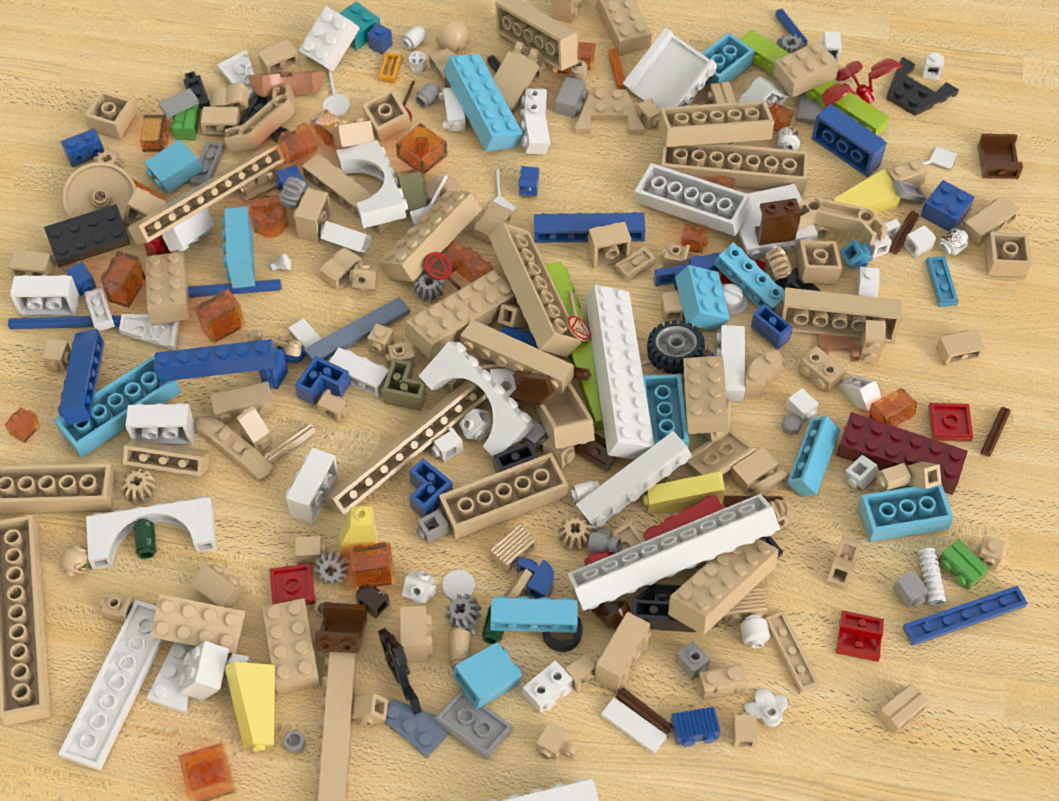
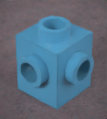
(856, 254)

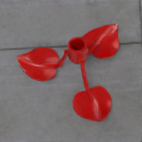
(864, 92)

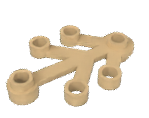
(291, 348)

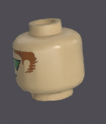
(74, 560)

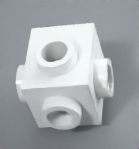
(476, 424)
(419, 586)

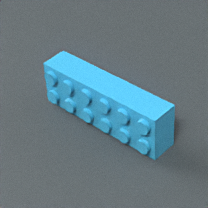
(482, 102)
(111, 405)

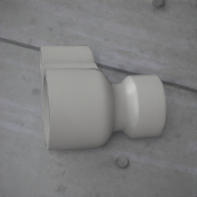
(602, 541)

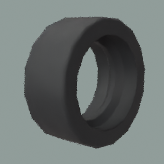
(567, 645)

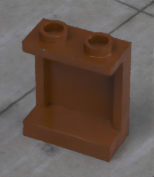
(999, 156)
(778, 222)
(341, 628)

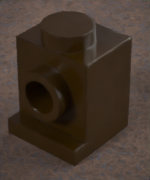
(373, 598)

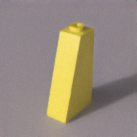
(873, 193)
(681, 493)
(357, 530)
(253, 700)

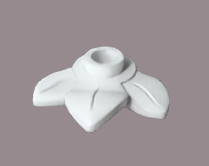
(767, 704)

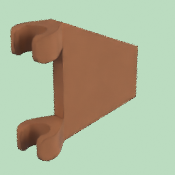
(834, 342)

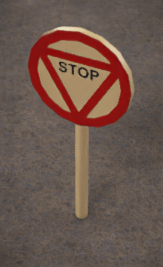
(577, 325)

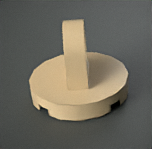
(450, 184)

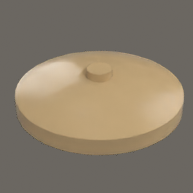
(97, 187)

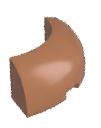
(300, 82)

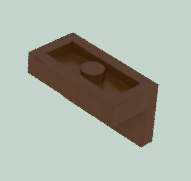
(531, 387)
(596, 452)

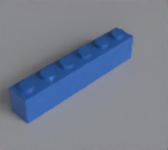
(575, 227)
(216, 360)
(81, 377)

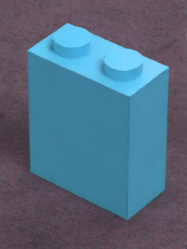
(173, 166)
(487, 675)

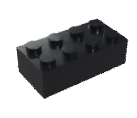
(87, 235)

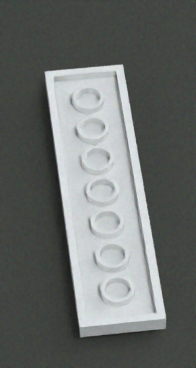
(113, 690)

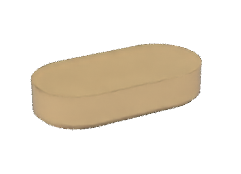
(771, 483)

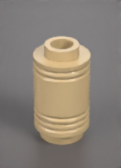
(459, 646)

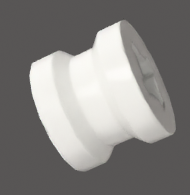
(417, 62)

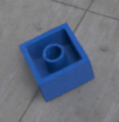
(947, 206)

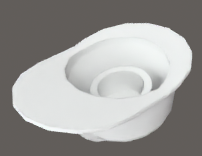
(735, 298)

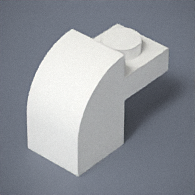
(883, 246)

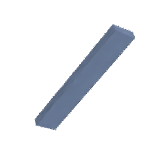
(357, 330)

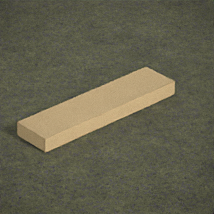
(792, 652)

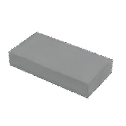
(178, 103)
(909, 191)

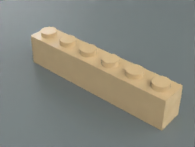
(338, 186)
(515, 354)

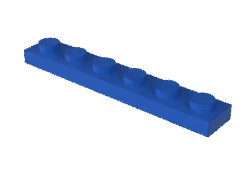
(964, 615)

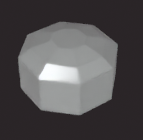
(791, 424)
(294, 742)

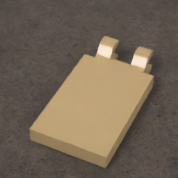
(516, 74)

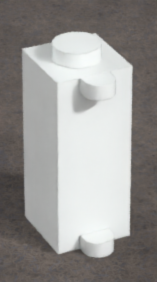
(454, 111)
(345, 237)

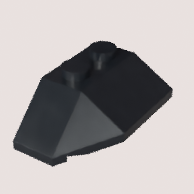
(653, 607)

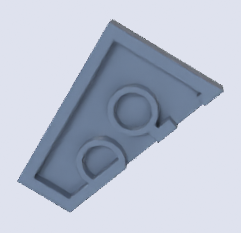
(416, 729)

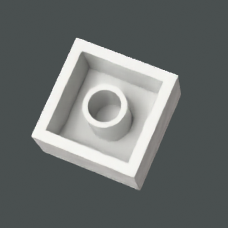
(203, 670)

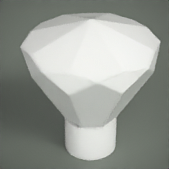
(282, 263)

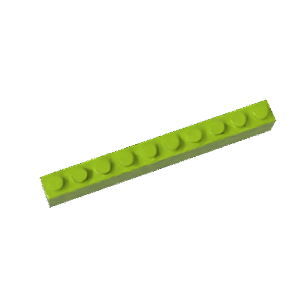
(868, 116)
(583, 354)

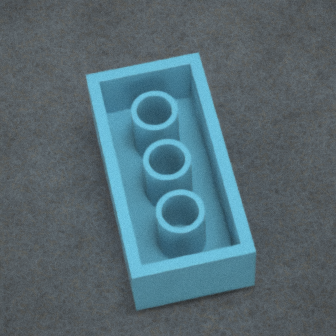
(238, 247)
(666, 406)
(904, 512)

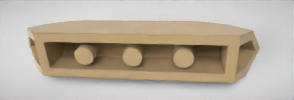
(233, 446)

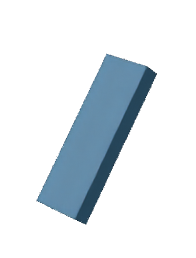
(941, 281)

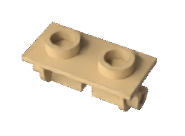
(258, 186)

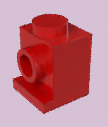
(157, 247)

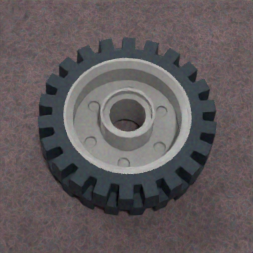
(672, 343)

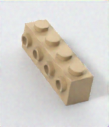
(166, 457)

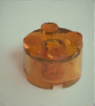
(268, 216)

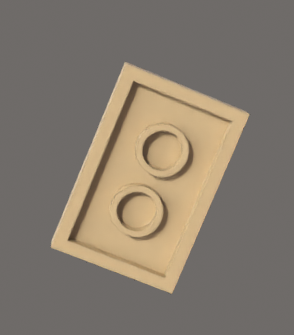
(720, 454)

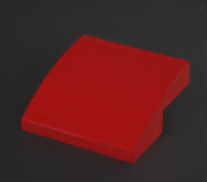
(860, 636)

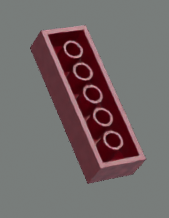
(893, 446)

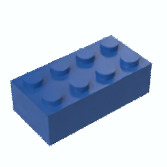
(848, 140)

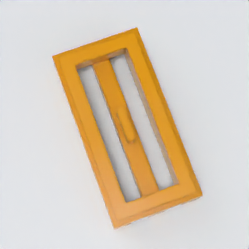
(388, 77)

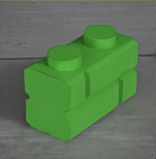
(186, 124)
(963, 564)

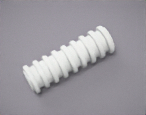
(931, 576)

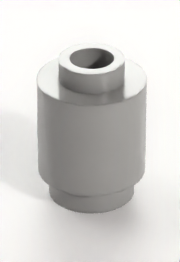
(427, 94)

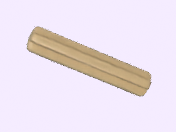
(290, 443)

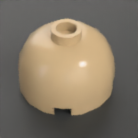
(454, 36)

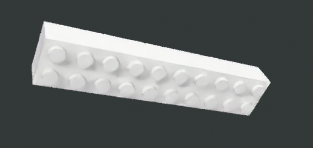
(619, 373)
(673, 552)

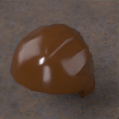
(612, 613)

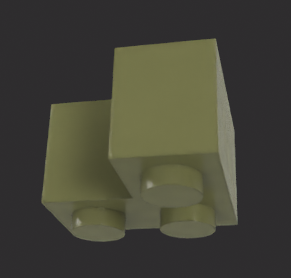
(412, 188)
(401, 388)

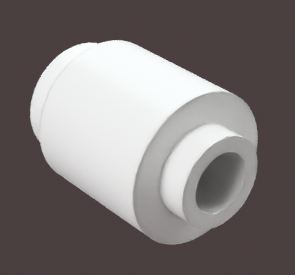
(413, 37)
(582, 490)

